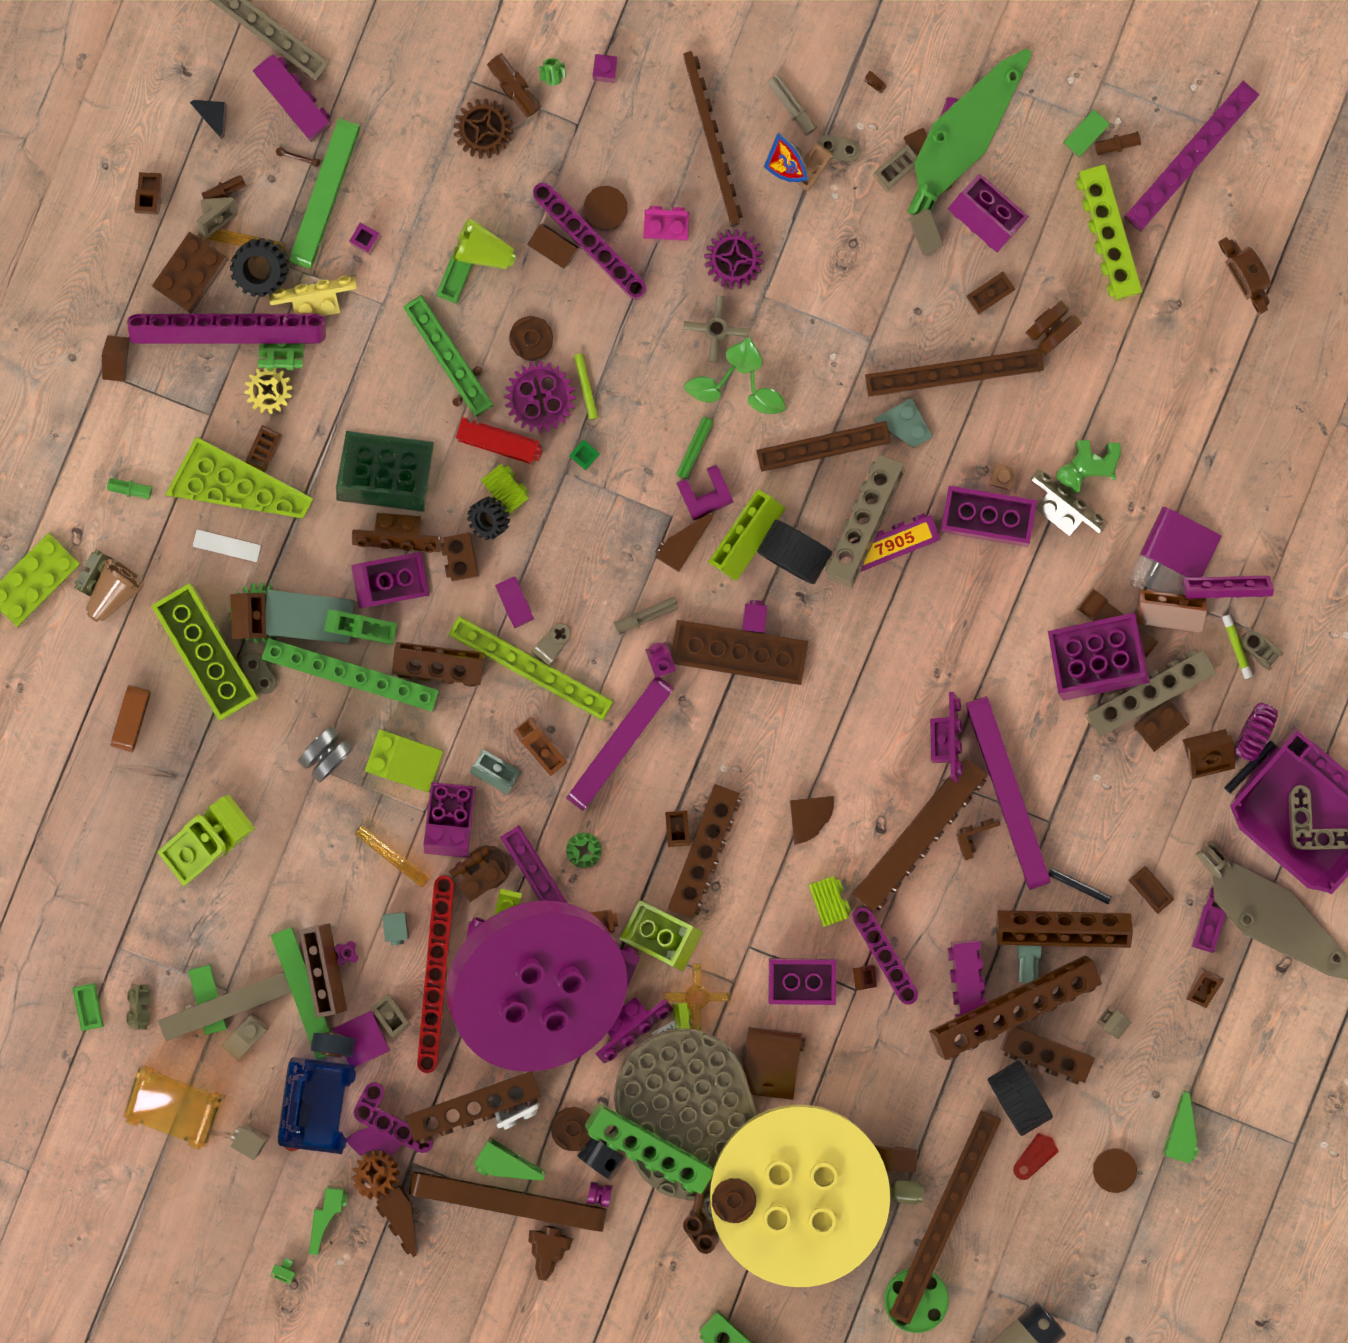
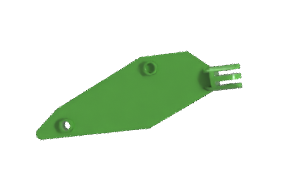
(965, 131)

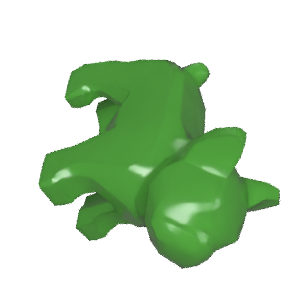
(1089, 464)

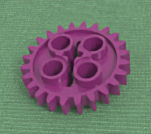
(559, 392)

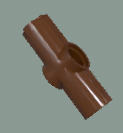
(514, 85)

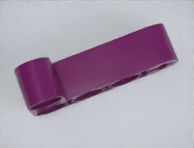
(395, 1122)

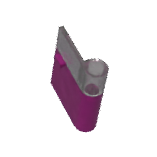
(1172, 552)

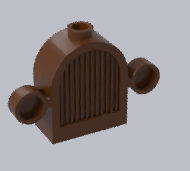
(1248, 273)

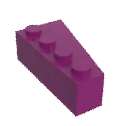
(967, 975)

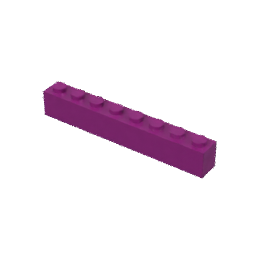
(1191, 156)

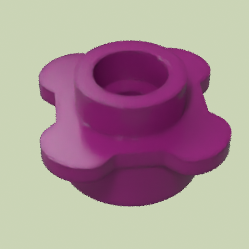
(340, 950)

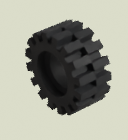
(497, 514)

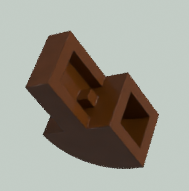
(148, 193)

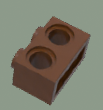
(466, 556)

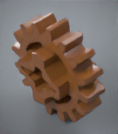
(375, 1175)

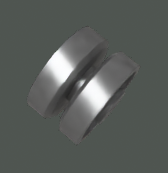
(321, 751)

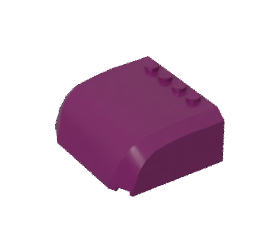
(1263, 810)

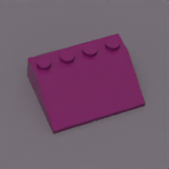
(1098, 657)

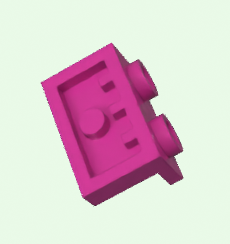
(666, 224)

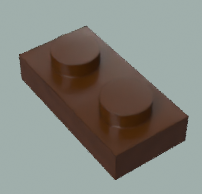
(990, 293)

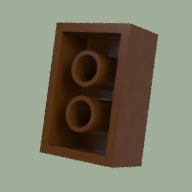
(190, 272)

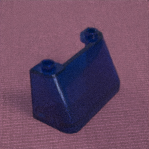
(314, 1105)

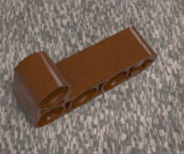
(1097, 608)

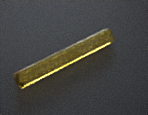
(237, 238)
(391, 856)

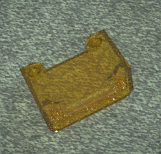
(173, 1107)

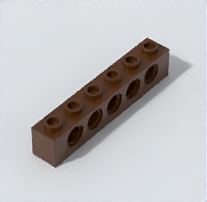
(678, 901)
(1064, 929)
(417, 1120)

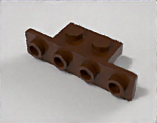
(397, 533)

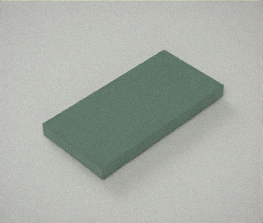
(303, 615)

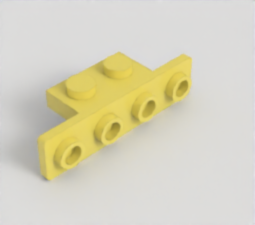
(315, 298)

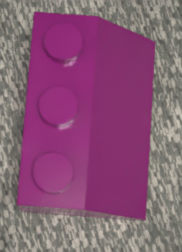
(988, 212)

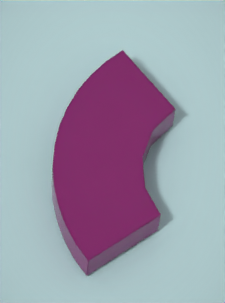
(370, 1139)

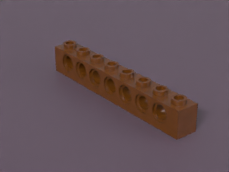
(1023, 996)

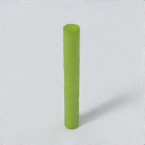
(585, 384)

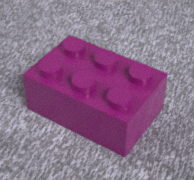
(802, 981)

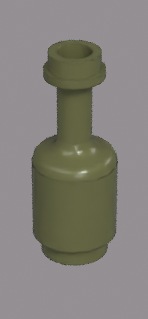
(907, 1192)

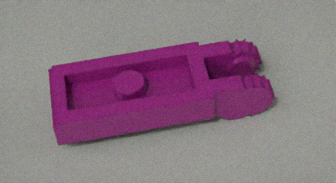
(1208, 925)

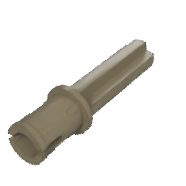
(792, 105)
(646, 615)

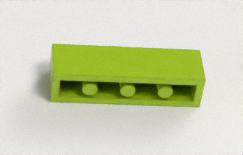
(746, 535)

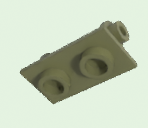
(86, 581)
(137, 998)

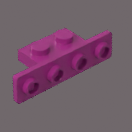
(945, 738)
(630, 1025)

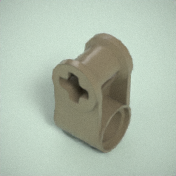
(550, 646)
(1264, 652)

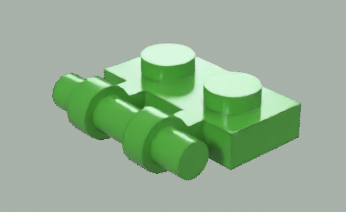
(287, 351)

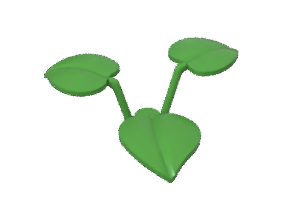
(745, 359)

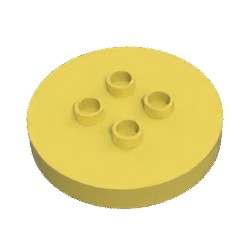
(815, 1192)

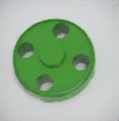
(933, 1297)

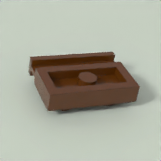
(1161, 725)

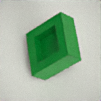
(584, 455)

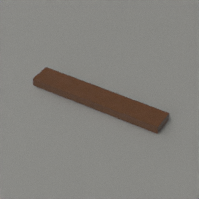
(823, 446)

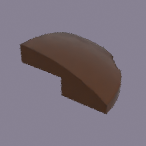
(810, 816)

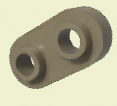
(838, 148)
(259, 673)

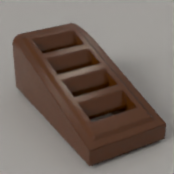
(270, 453)

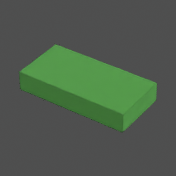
(1086, 133)
(454, 280)
(88, 1007)

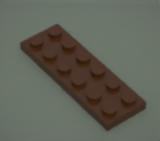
(739, 652)

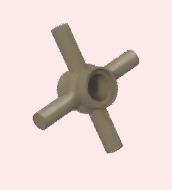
(715, 339)

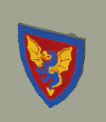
(786, 161)

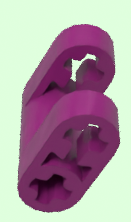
(707, 502)

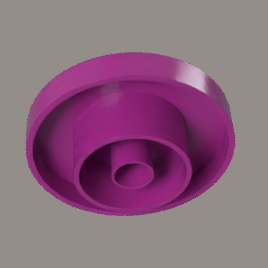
(536, 986)

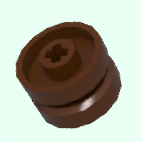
(1051, 325)

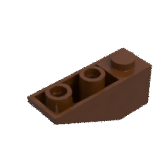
(399, 1212)

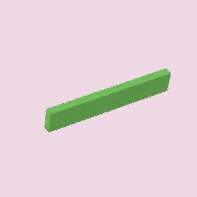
(448, 356)
(297, 978)

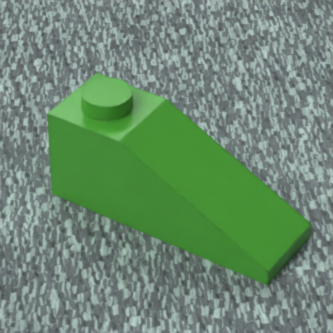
(1182, 1136)

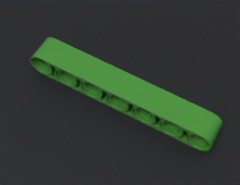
(324, 193)

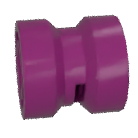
(599, 1194)

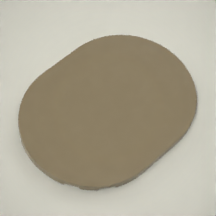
(686, 1092)

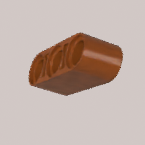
(130, 718)

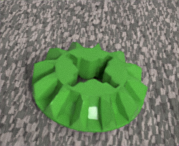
(587, 860)

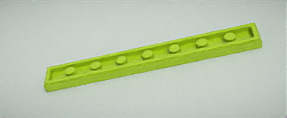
(531, 668)

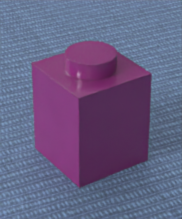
(605, 68)
(365, 238)
(754, 616)

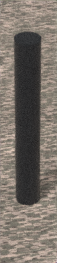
(1250, 766)
(1079, 886)

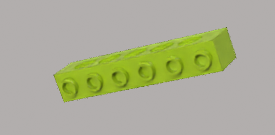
(1099, 177)

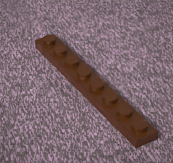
(710, 128)
(954, 372)

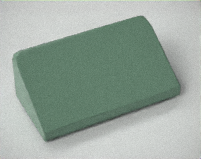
(495, 771)

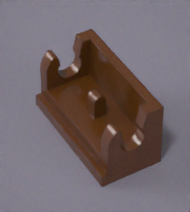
(553, 245)

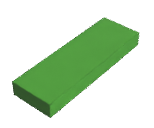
(205, 990)

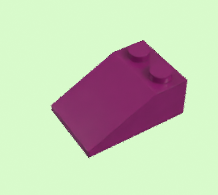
(390, 580)

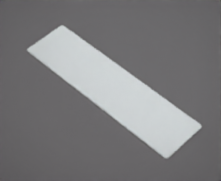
(226, 545)

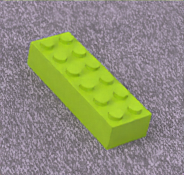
(205, 652)

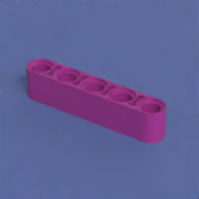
(888, 966)

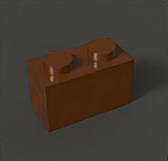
(248, 615)

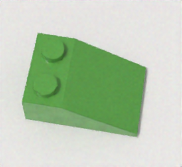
(503, 1162)

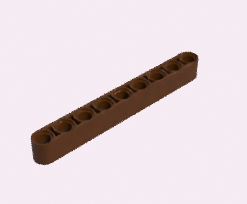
(508, 1201)

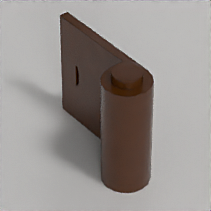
(772, 1060)

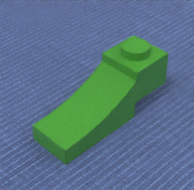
(360, 626)
(333, 1202)

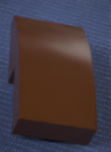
(898, 1158)

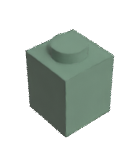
(395, 928)

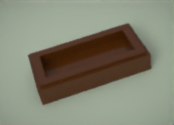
(1151, 889)

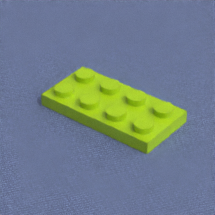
(35, 579)

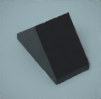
(213, 113)

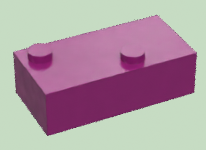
(988, 516)

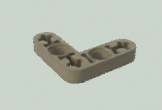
(1306, 828)

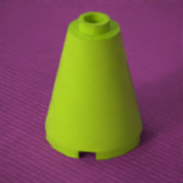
(482, 247)

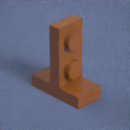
(540, 746)

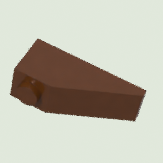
(679, 546)

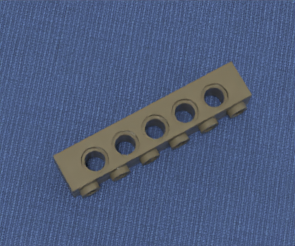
(848, 572)
(1202, 670)

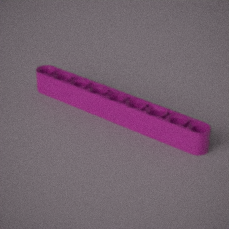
(226, 328)
(1008, 793)

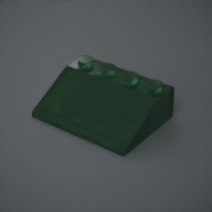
(384, 471)

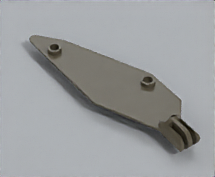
(1271, 914)

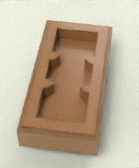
(815, 162)

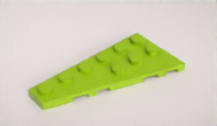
(225, 480)

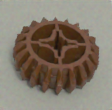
(501, 136)

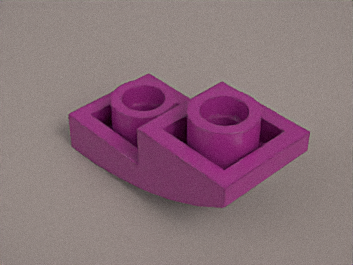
(514, 602)

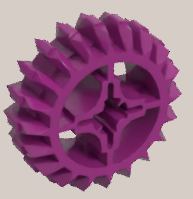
(743, 259)
(1256, 731)

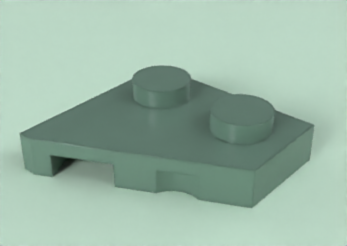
(906, 423)

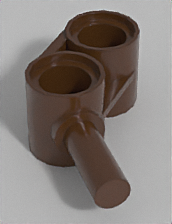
(697, 1233)

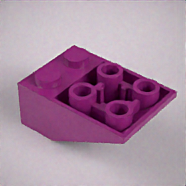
(449, 820)

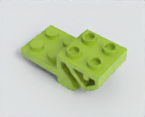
(206, 839)

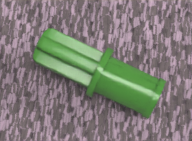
(129, 488)

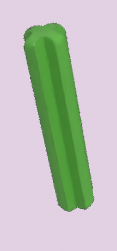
(694, 448)

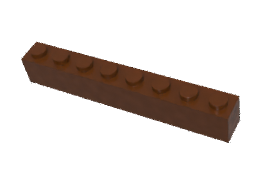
(918, 835)

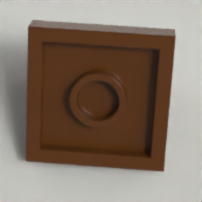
(1210, 753)

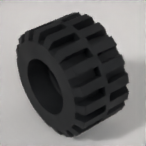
(275, 258)

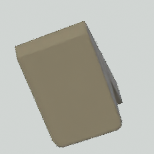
(215, 215)
(391, 1016)

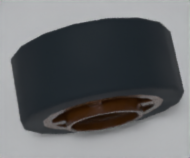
(333, 1044)

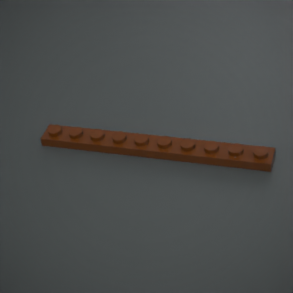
(944, 1217)

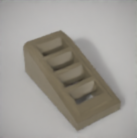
(891, 162)

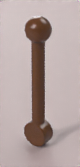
(281, 152)
(457, 401)

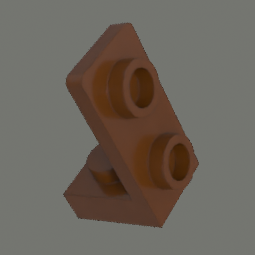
(967, 846)

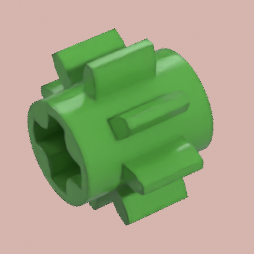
(552, 71)

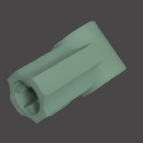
(1028, 962)

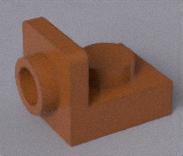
(607, 918)

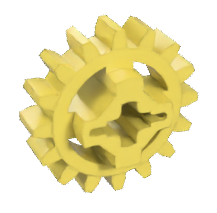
(261, 398)

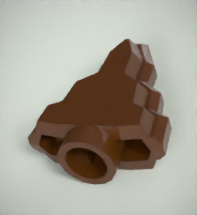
(548, 1248)

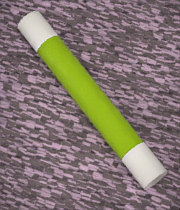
(1232, 633)

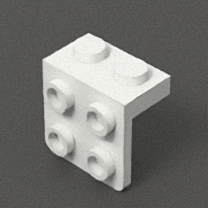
(510, 1119)

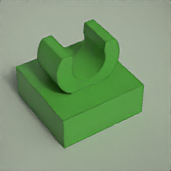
(283, 1273)

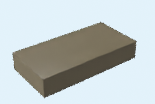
(925, 231)

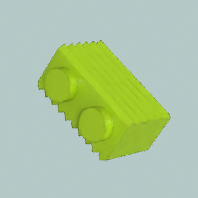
(504, 488)
(829, 901)

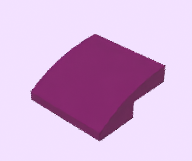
(368, 1038)

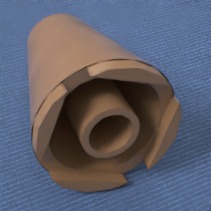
(112, 590)

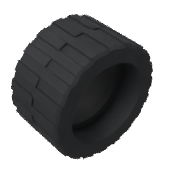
(794, 551)
(1020, 1098)

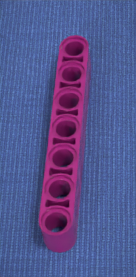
(584, 231)
(619, 743)

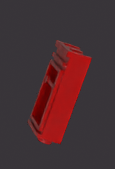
(499, 441)

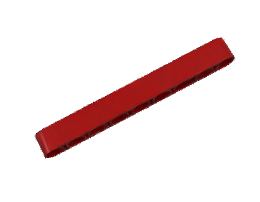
(430, 983)

